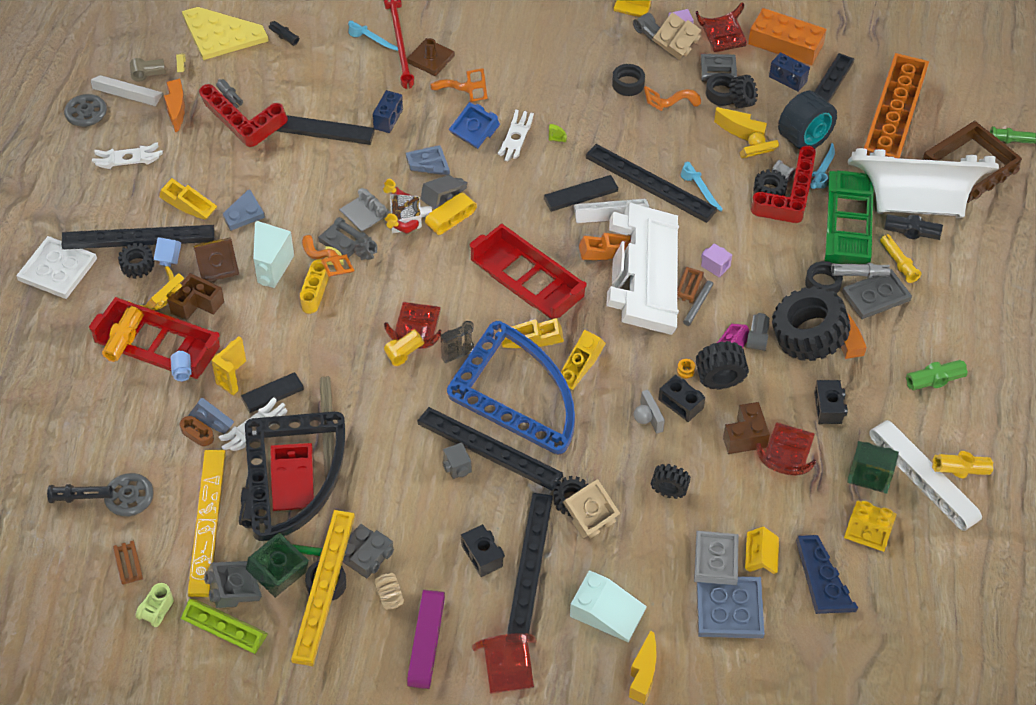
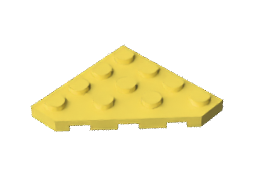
(220, 33)

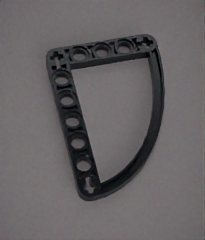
(263, 431)

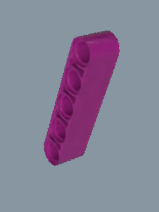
(426, 639)

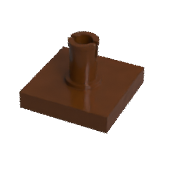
(430, 56)
(216, 259)

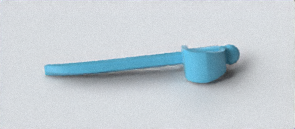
(357, 30)
(689, 173)
(820, 175)

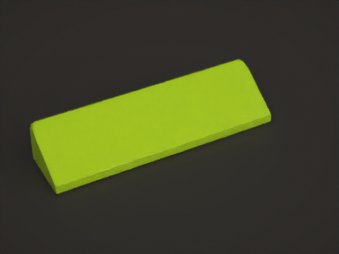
(223, 625)

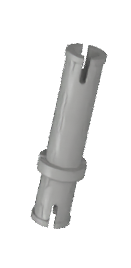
(860, 270)

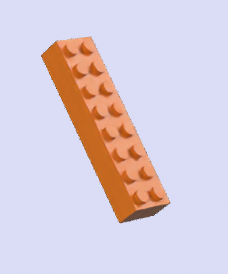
(897, 105)

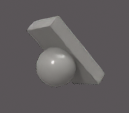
(649, 412)

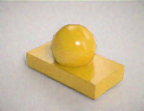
(758, 145)

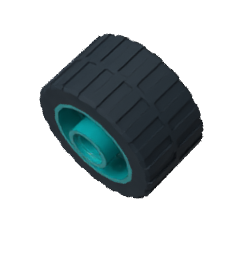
(807, 120)

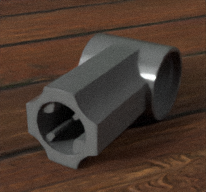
(647, 25)
(758, 335)

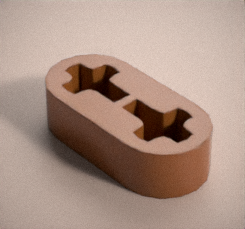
(199, 428)

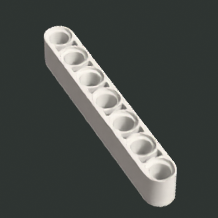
(931, 483)

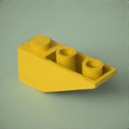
(582, 358)

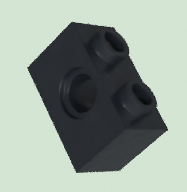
(829, 402)
(483, 561)

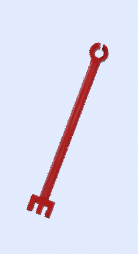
(406, 77)

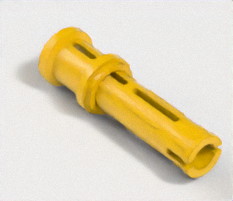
(904, 263)

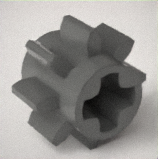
(365, 248)

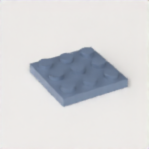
(731, 609)

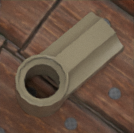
(141, 69)

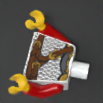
(405, 210)

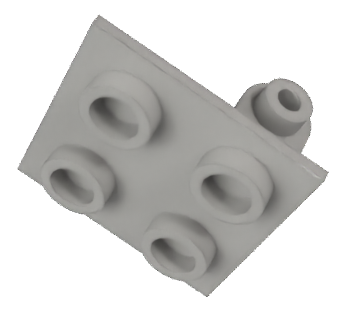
(364, 210)

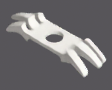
(515, 128)
(114, 158)
(235, 444)

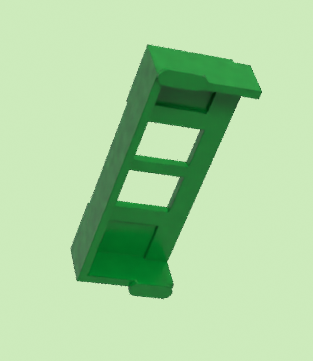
(845, 246)

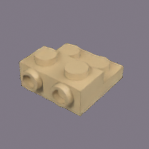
(677, 36)
(591, 509)

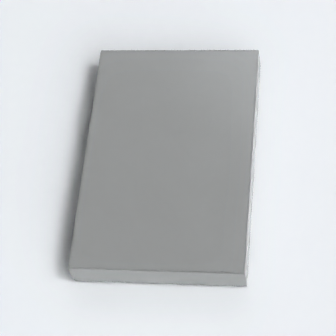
(716, 558)

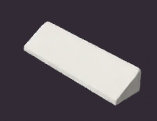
(126, 90)
(603, 210)

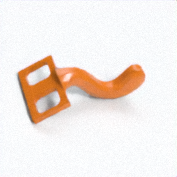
(467, 86)
(662, 103)
(331, 255)

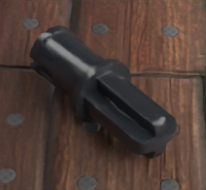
(284, 33)

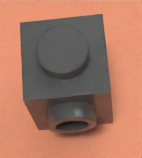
(456, 461)

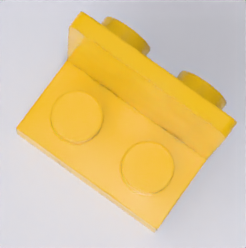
(227, 363)
(870, 525)

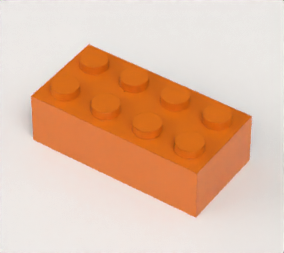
(787, 35)

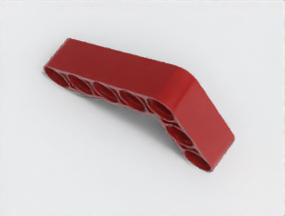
(248, 131)
(788, 208)

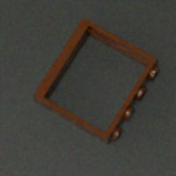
(987, 141)

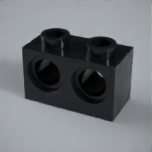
(685, 401)

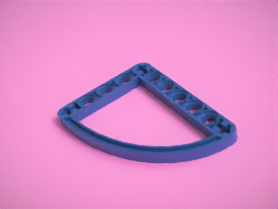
(500, 409)

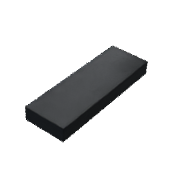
(278, 389)

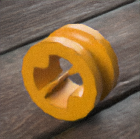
(686, 373)

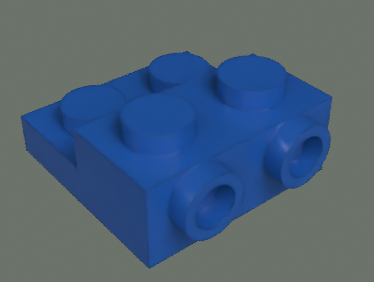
(474, 125)

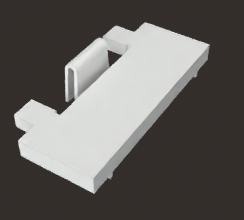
(652, 268)

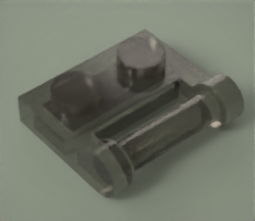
(452, 342)

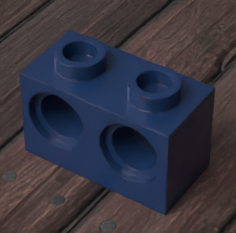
(789, 72)
(387, 111)

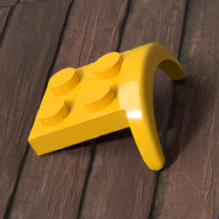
(161, 298)

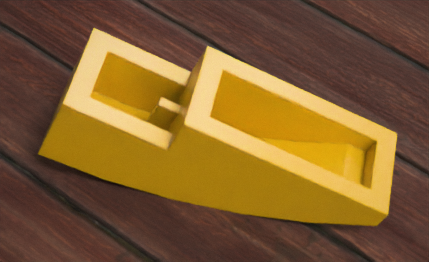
(738, 123)
(187, 199)
(540, 333)
(643, 670)

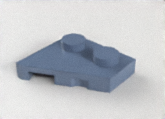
(428, 160)
(243, 211)
(211, 416)

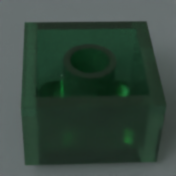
(873, 467)
(277, 565)

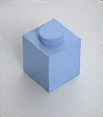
(167, 251)

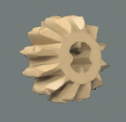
(389, 591)

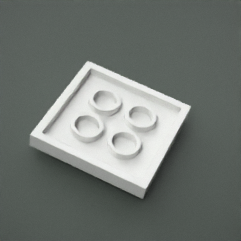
(56, 269)

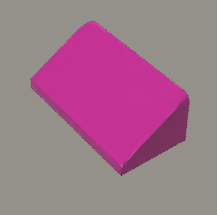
(736, 333)

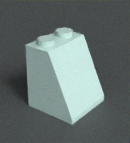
(271, 253)

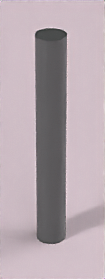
(698, 303)

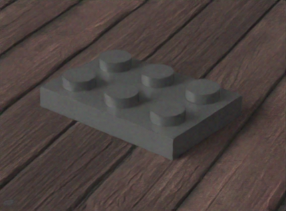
(876, 294)

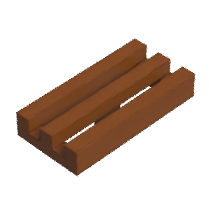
(685, 296)
(124, 548)

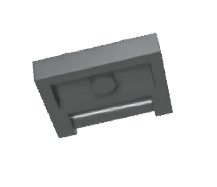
(717, 62)
(339, 241)

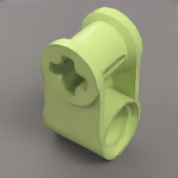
(154, 608)

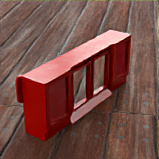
(504, 247)
(198, 341)

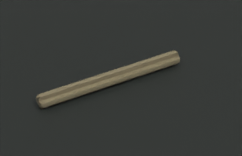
(328, 438)

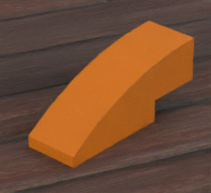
(175, 103)
(602, 247)
(855, 344)

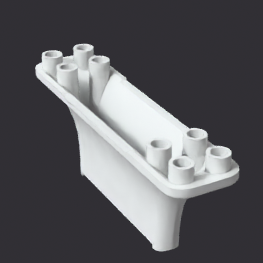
(922, 184)

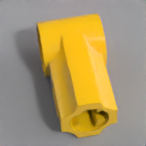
(400, 349)

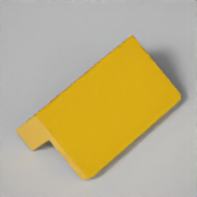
(633, 7)
(762, 550)

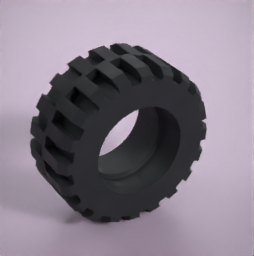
(816, 341)

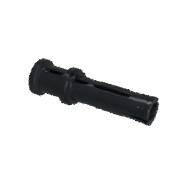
(69, 493)

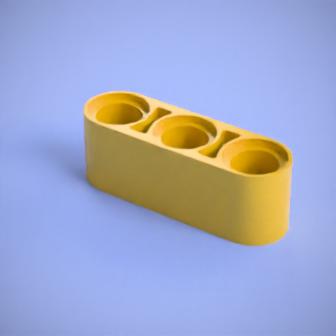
(450, 213)
(313, 287)

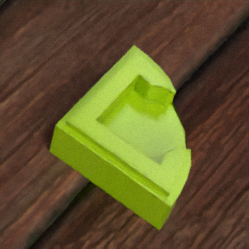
(557, 133)

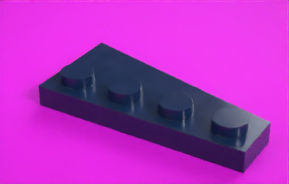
(822, 578)

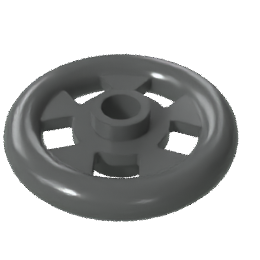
(85, 110)
(142, 501)

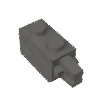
(441, 190)

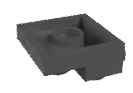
(367, 550)
(231, 584)

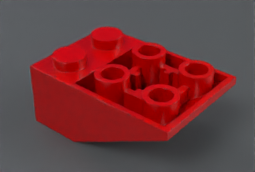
(292, 476)

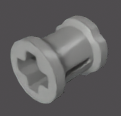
(785, 170)

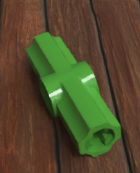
(936, 375)

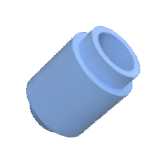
(181, 366)

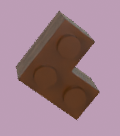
(195, 294)
(747, 431)

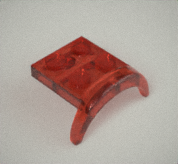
(724, 31)
(418, 317)
(788, 450)
(507, 661)

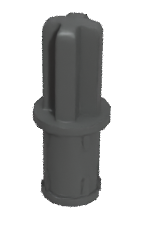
(229, 93)

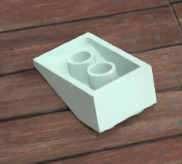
(606, 607)

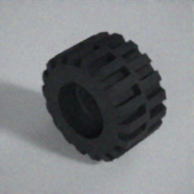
(722, 365)

